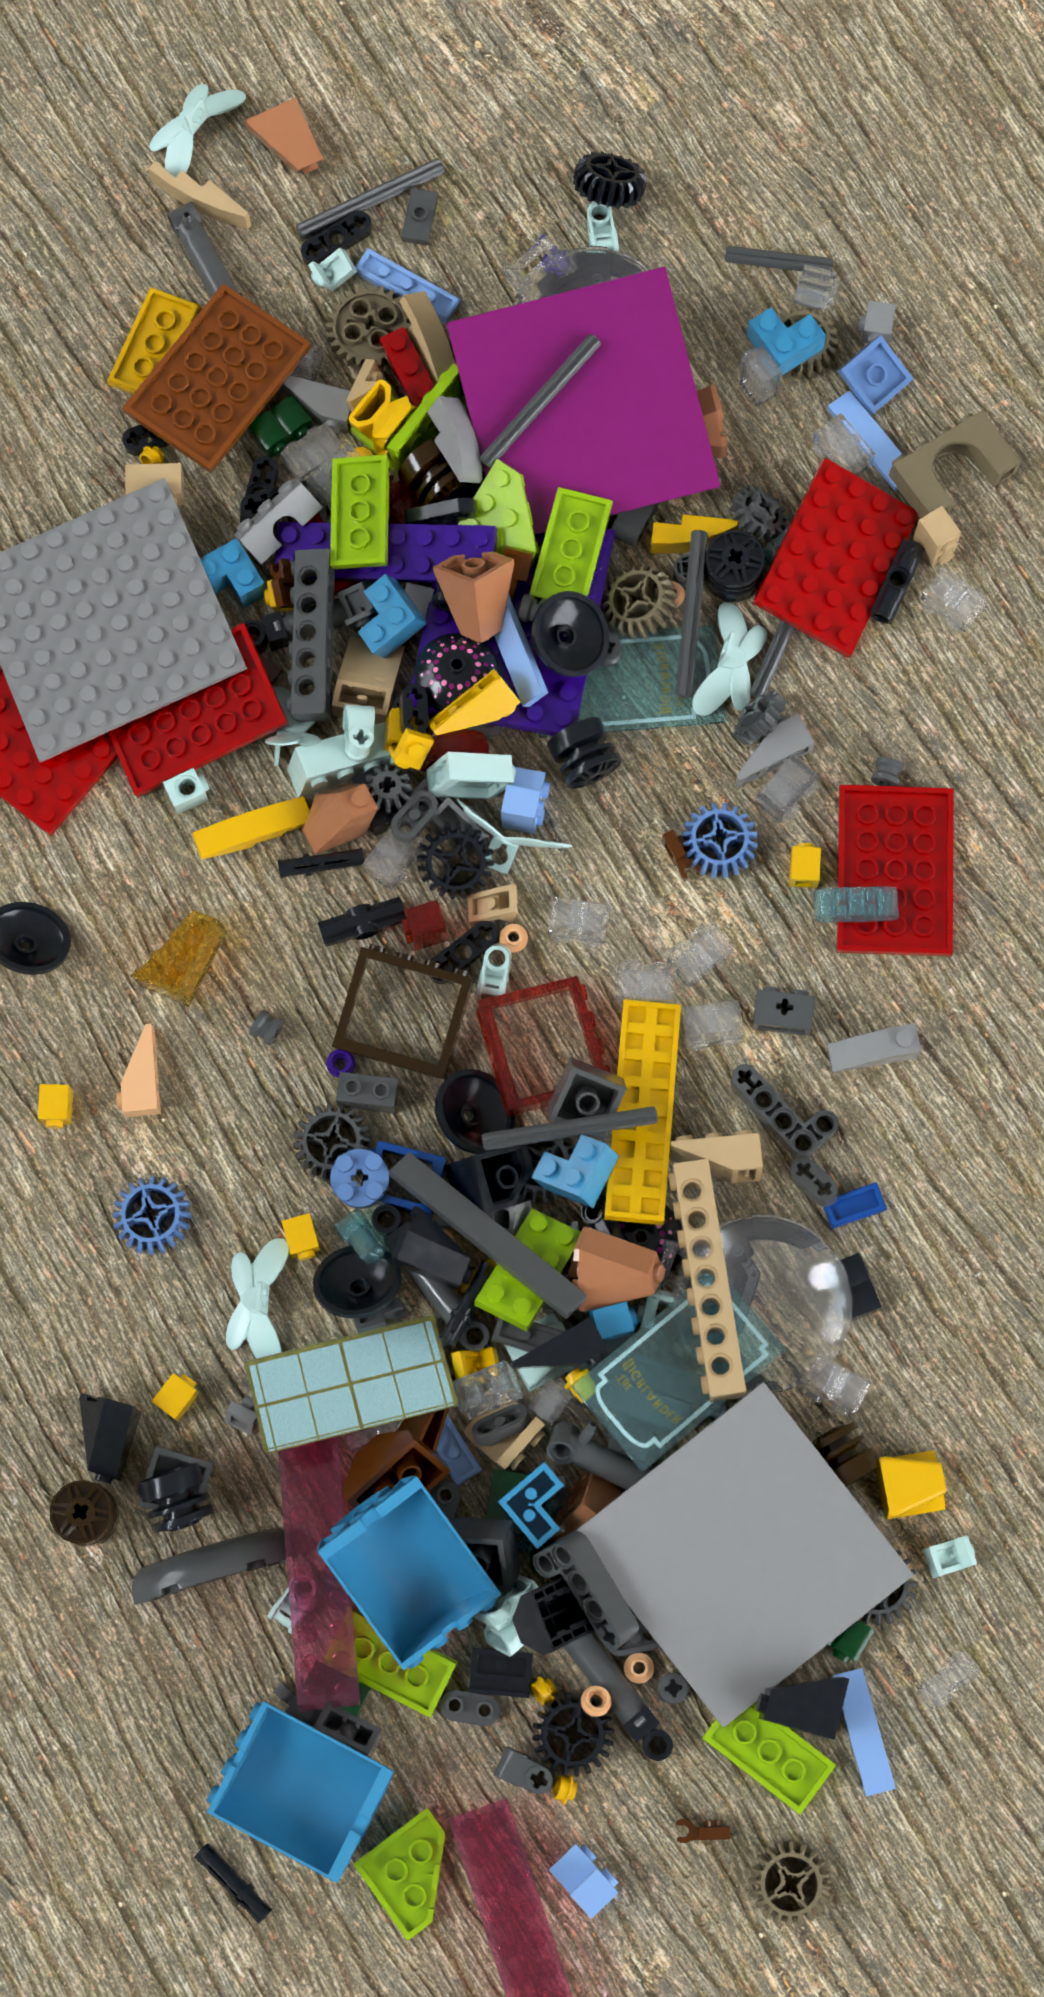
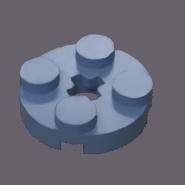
(347, 1190)

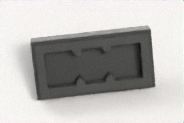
(419, 216)

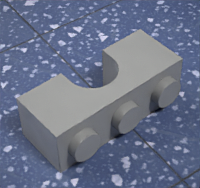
(292, 501)

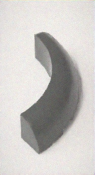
(209, 1564)

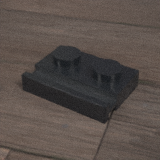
(500, 1674)

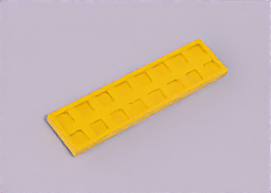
(649, 1070)

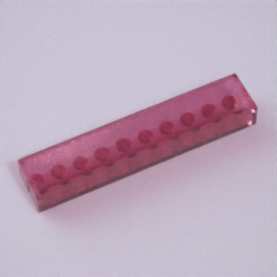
(318, 1603)
(509, 1902)

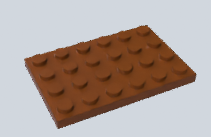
(217, 378)

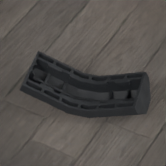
(550, 1618)

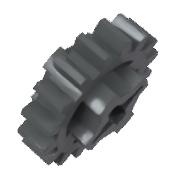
(758, 513)
(759, 717)

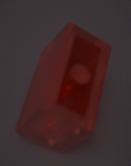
(424, 925)

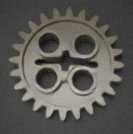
(377, 306)

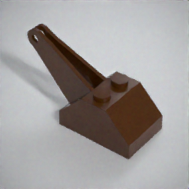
(397, 1456)

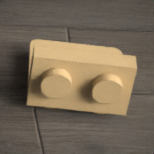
(510, 1450)

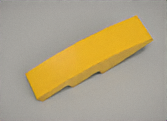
(250, 828)

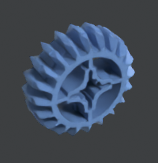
(730, 838)
(139, 1219)

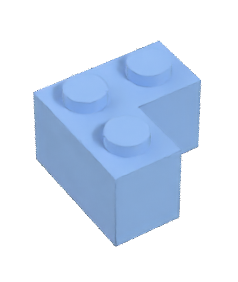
(523, 801)
(584, 1880)

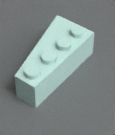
(327, 764)

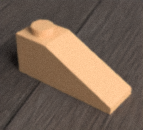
(140, 1082)

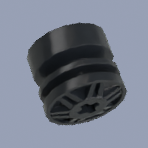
(728, 579)
(584, 752)
(175, 1498)

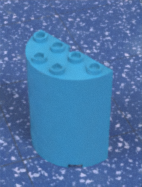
(407, 1570)
(299, 1791)

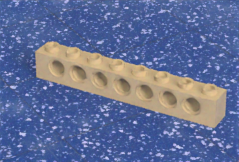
(697, 1175)

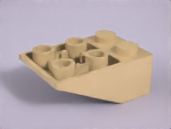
(367, 679)
(730, 1157)

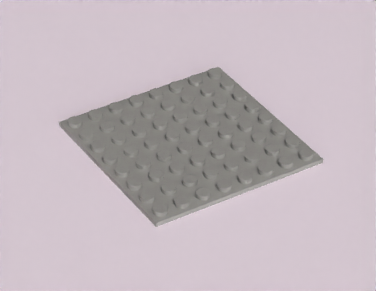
(109, 621)
(744, 1554)

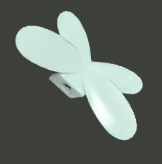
(179, 132)
(732, 673)
(292, 733)
(511, 842)
(253, 1286)

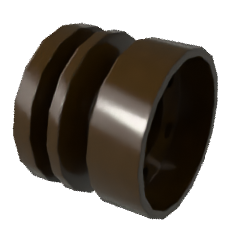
(430, 475)
(842, 1455)
(101, 1515)

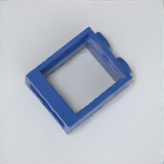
(438, 1166)

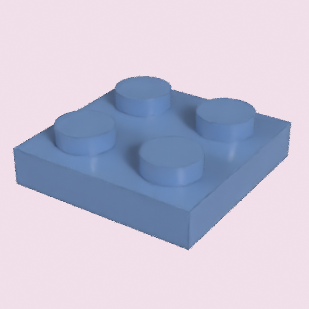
(875, 375)

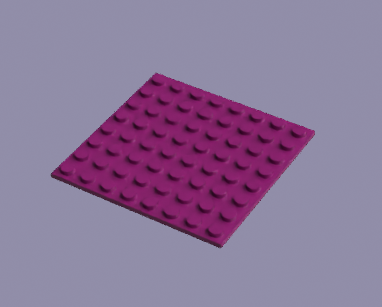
(624, 420)

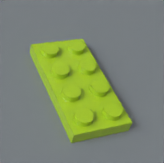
(419, 425)
(359, 512)
(571, 544)
(507, 1296)
(415, 1687)
(772, 1757)

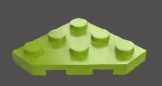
(504, 504)
(406, 1872)

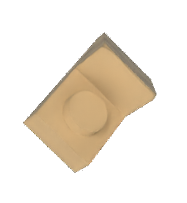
(364, 382)
(493, 904)

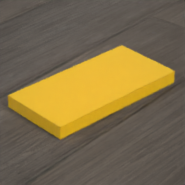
(150, 338)

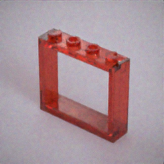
(495, 1049)

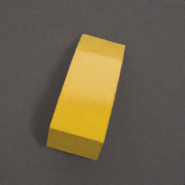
(676, 538)

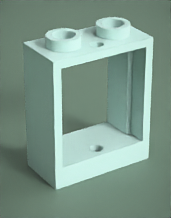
(470, 775)

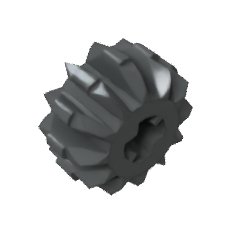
(398, 791)

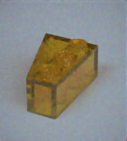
(183, 960)

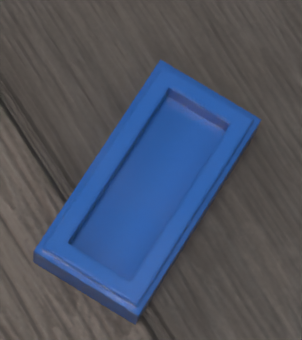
(855, 1206)

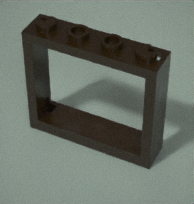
(406, 962)

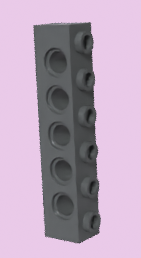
(318, 703)

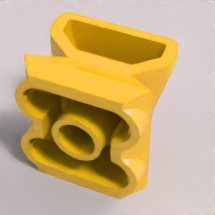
(379, 416)
(911, 1484)

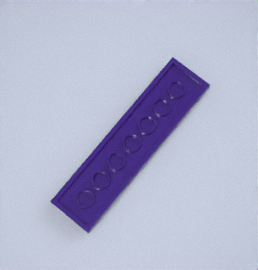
(411, 548)

